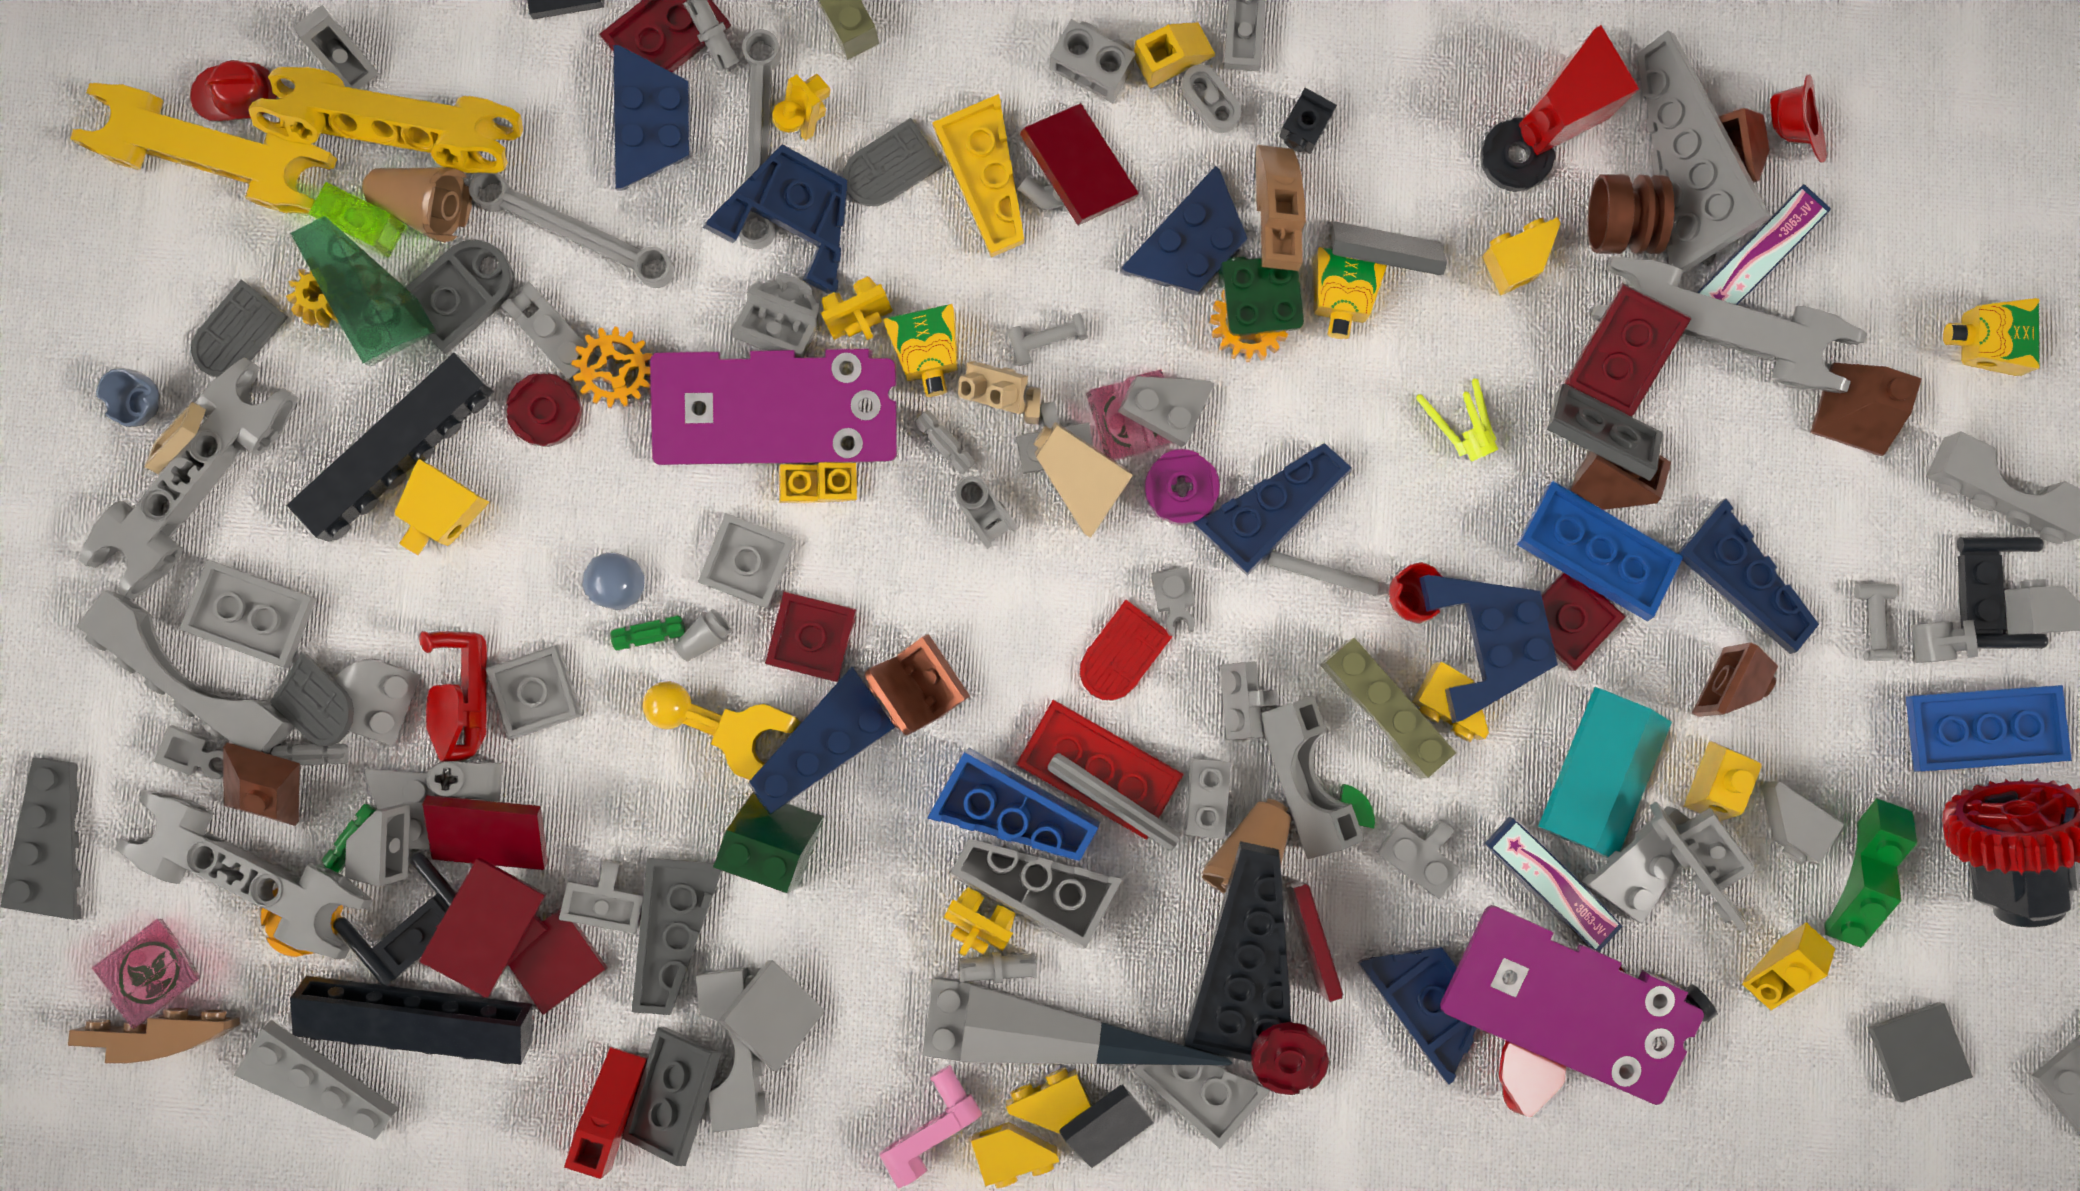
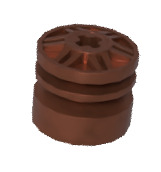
(1630, 214)

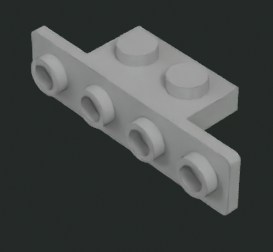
(1712, 855)

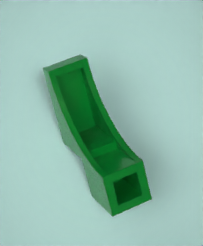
(1873, 889)

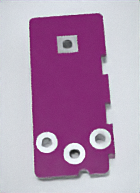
(771, 408)
(1572, 1005)

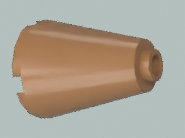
(423, 198)
(1264, 825)

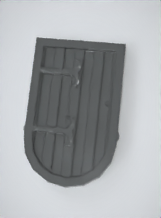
(890, 165)
(235, 330)
(314, 703)

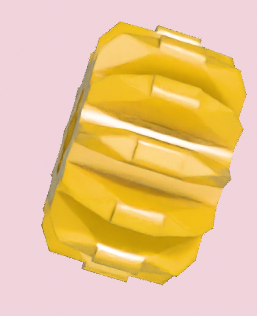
(306, 301)

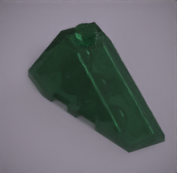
(366, 299)

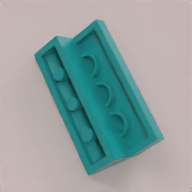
(1605, 773)

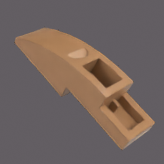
(1281, 207)
(156, 1038)

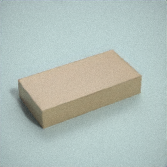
(175, 438)

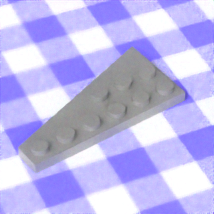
(1690, 145)

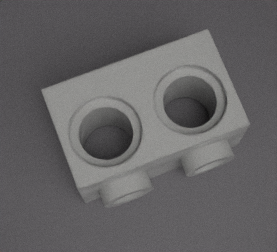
(1086, 68)
(1207, 798)

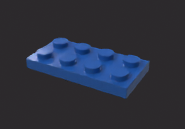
(1600, 551)
(1988, 728)

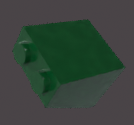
(769, 847)

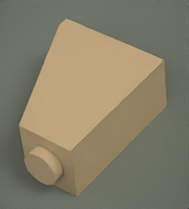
(1081, 475)

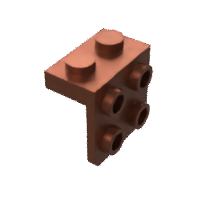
(916, 686)

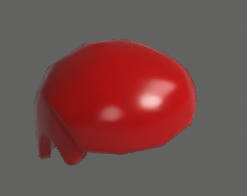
(1407, 594)

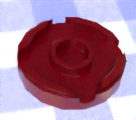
(543, 409)
(1289, 1058)

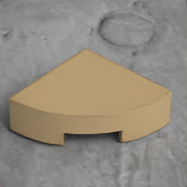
(1032, 407)

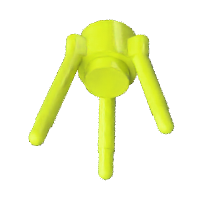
(1480, 439)

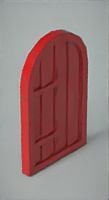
(1122, 653)

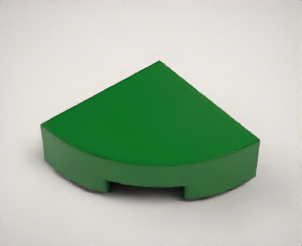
(1360, 804)

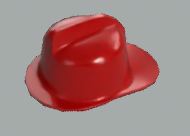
(229, 90)
(1797, 117)

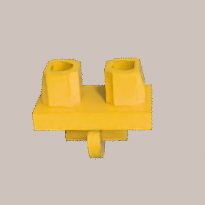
(801, 105)
(858, 312)
(964, 915)

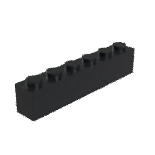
(391, 449)
(412, 1020)

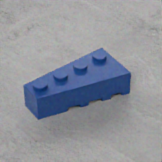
(1005, 805)

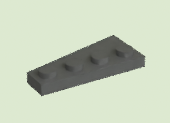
(43, 855)
(671, 921)

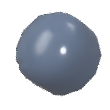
(128, 396)
(613, 581)

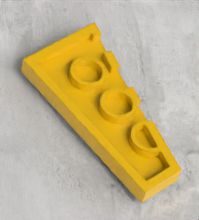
(981, 163)

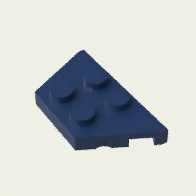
(648, 118)
(1192, 240)
(1414, 988)

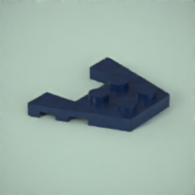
(797, 198)
(1507, 635)

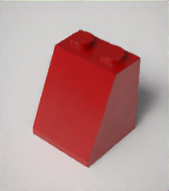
(1580, 95)

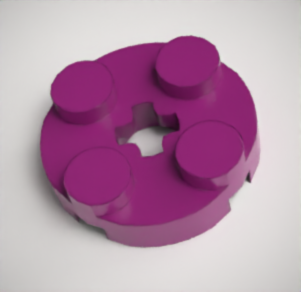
(1194, 470)

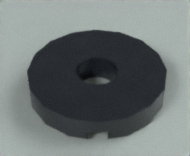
(1502, 169)

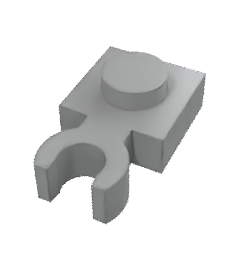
(1173, 594)
(187, 752)

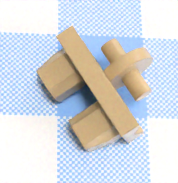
(993, 386)

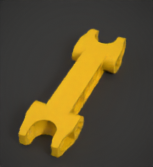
(327, 107)
(140, 130)

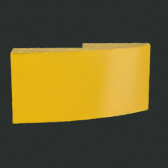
(817, 483)

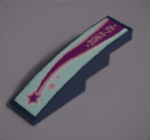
(1766, 247)
(1553, 884)

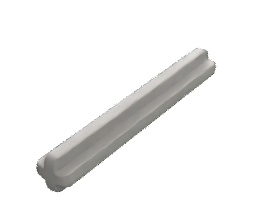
(1114, 801)

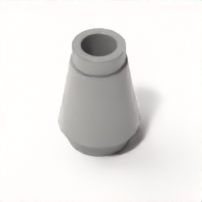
(704, 634)

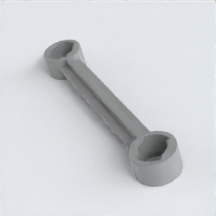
(759, 119)
(571, 228)

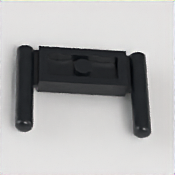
(1983, 590)
(409, 939)

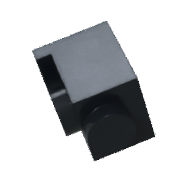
(1314, 109)

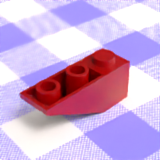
(606, 1114)

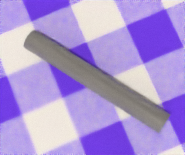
(1323, 573)

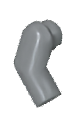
(1043, 197)

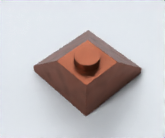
(1749, 138)
(1870, 410)
(1616, 487)
(1737, 680)
(261, 784)

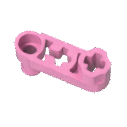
(903, 1156)

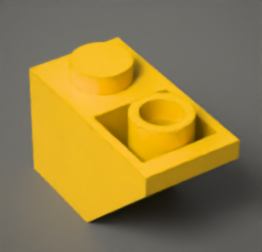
(1171, 51)
(1522, 257)
(1434, 704)
(1790, 966)
(1052, 1102)
(1010, 1152)

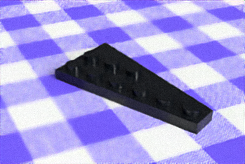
(1246, 964)

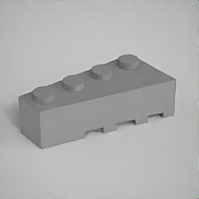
(1046, 892)

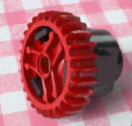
(2018, 847)

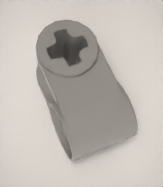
(984, 512)
(472, 780)

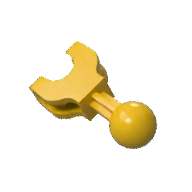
(736, 733)

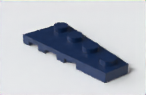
(1264, 516)
(1736, 568)
(827, 738)

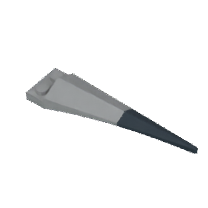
(996, 1027)

